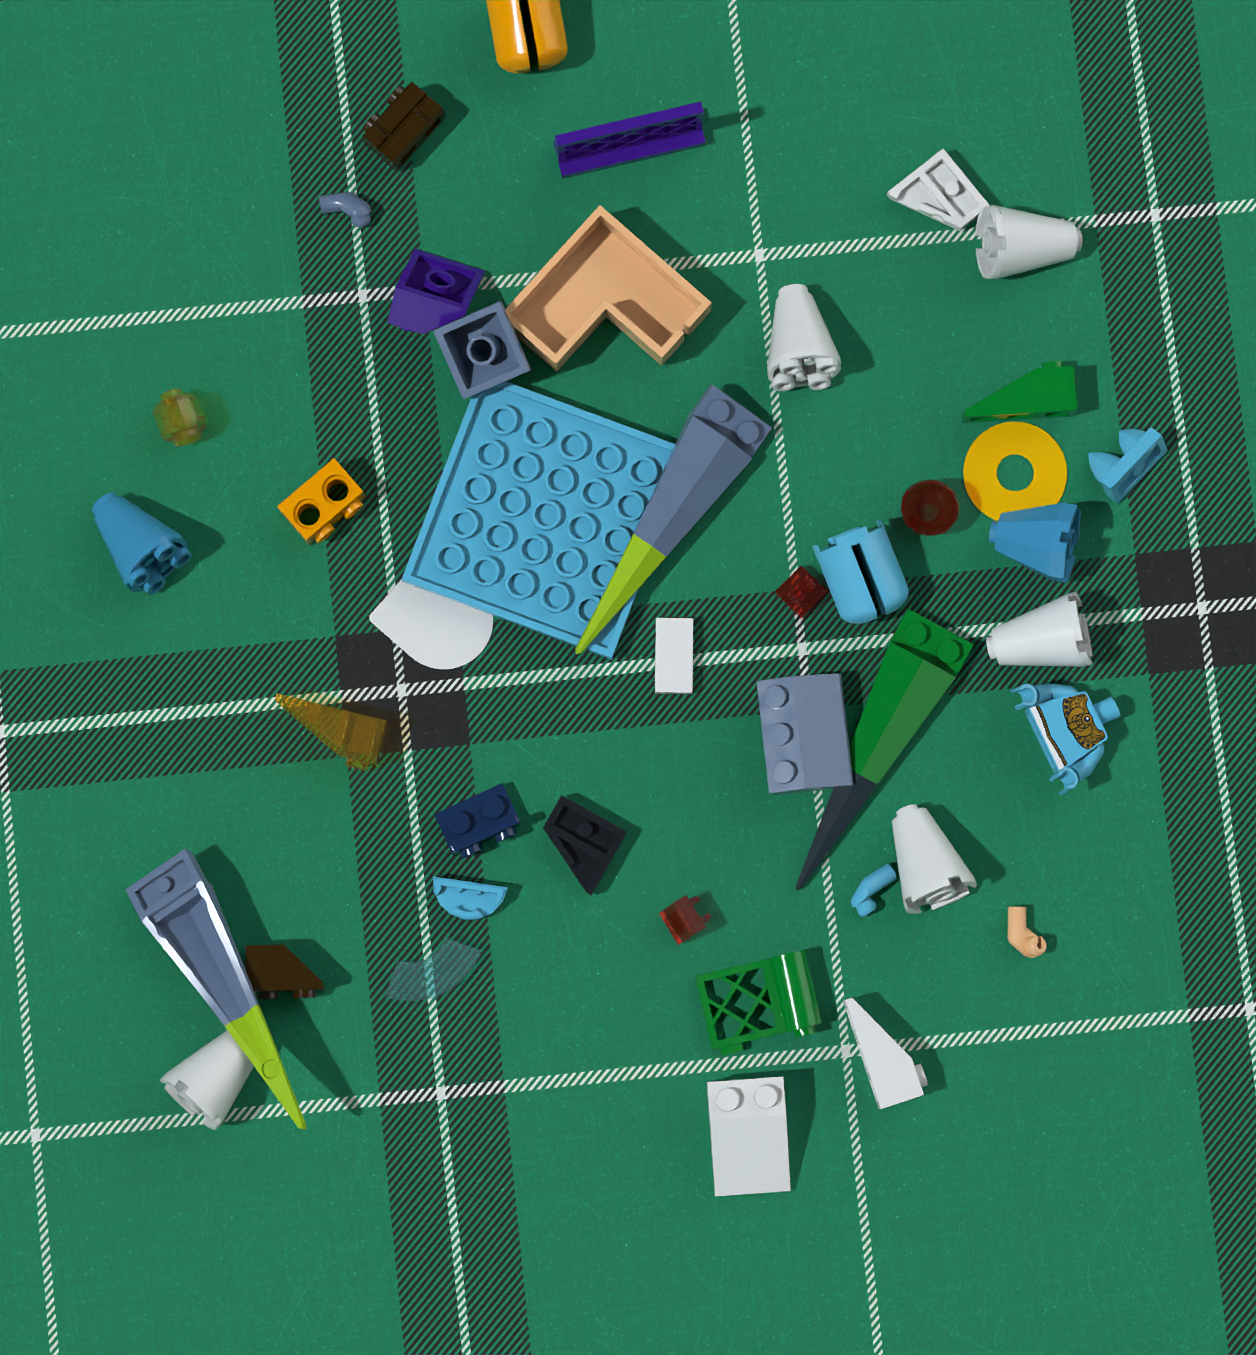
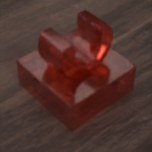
(801, 592)
(683, 919)

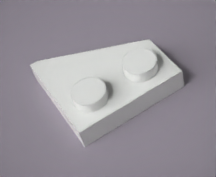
(940, 192)

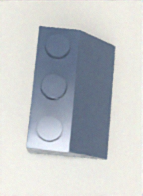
(804, 733)

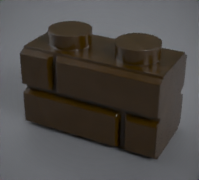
(402, 125)

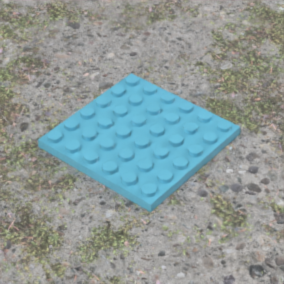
(536, 513)

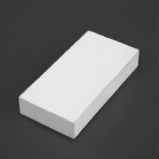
(674, 656)

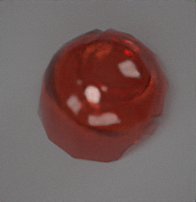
(929, 507)

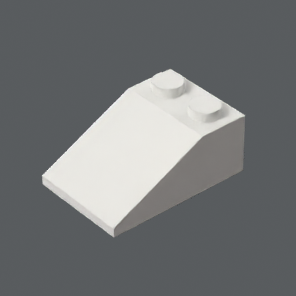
(748, 1136)

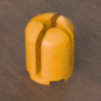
(510, 37)

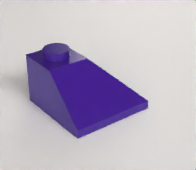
(432, 292)

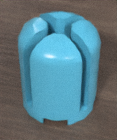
(847, 581)

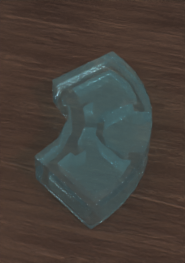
(434, 975)

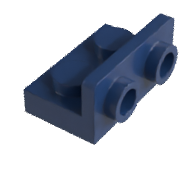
(478, 820)

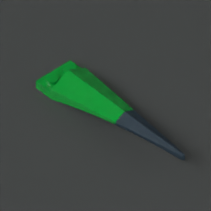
(910, 682)

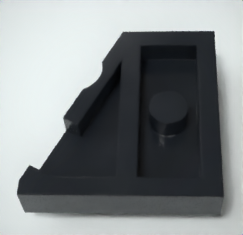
(583, 841)

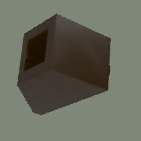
(280, 970)

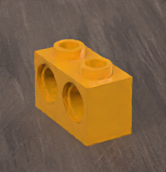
(315, 495)

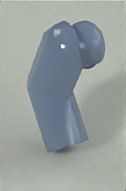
(348, 203)

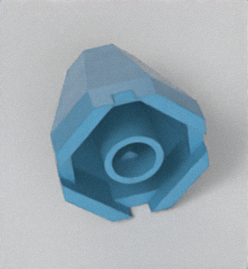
(1040, 538)

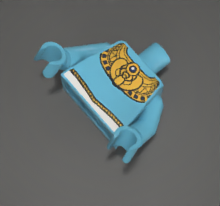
(1067, 728)

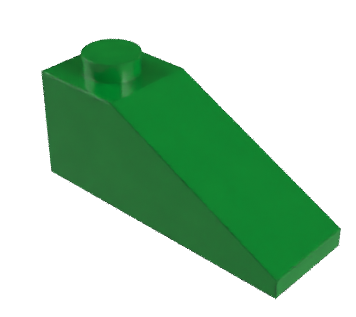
(1038, 394)

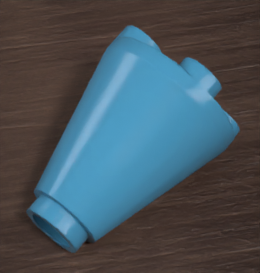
(139, 543)

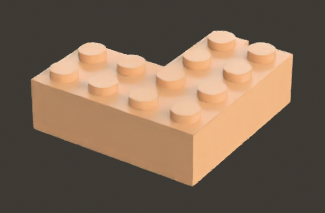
(601, 276)

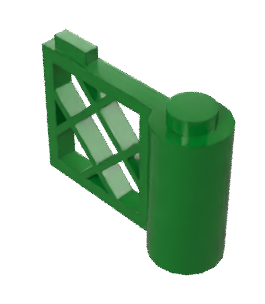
(789, 992)

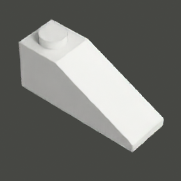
(885, 1062)

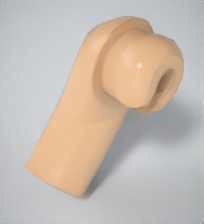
(1021, 937)

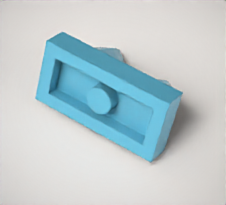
(1121, 474)

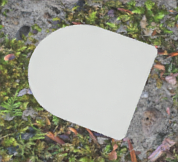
(432, 627)

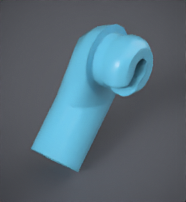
(869, 886)

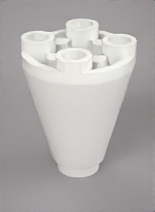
(800, 343)

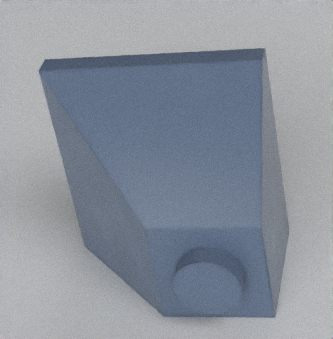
(482, 350)

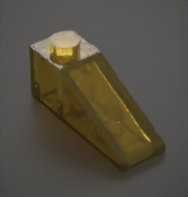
(346, 733)

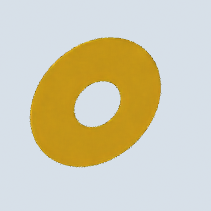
(1007, 440)

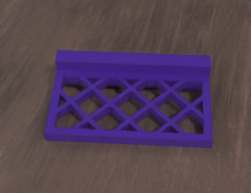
(630, 140)

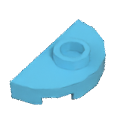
(468, 899)

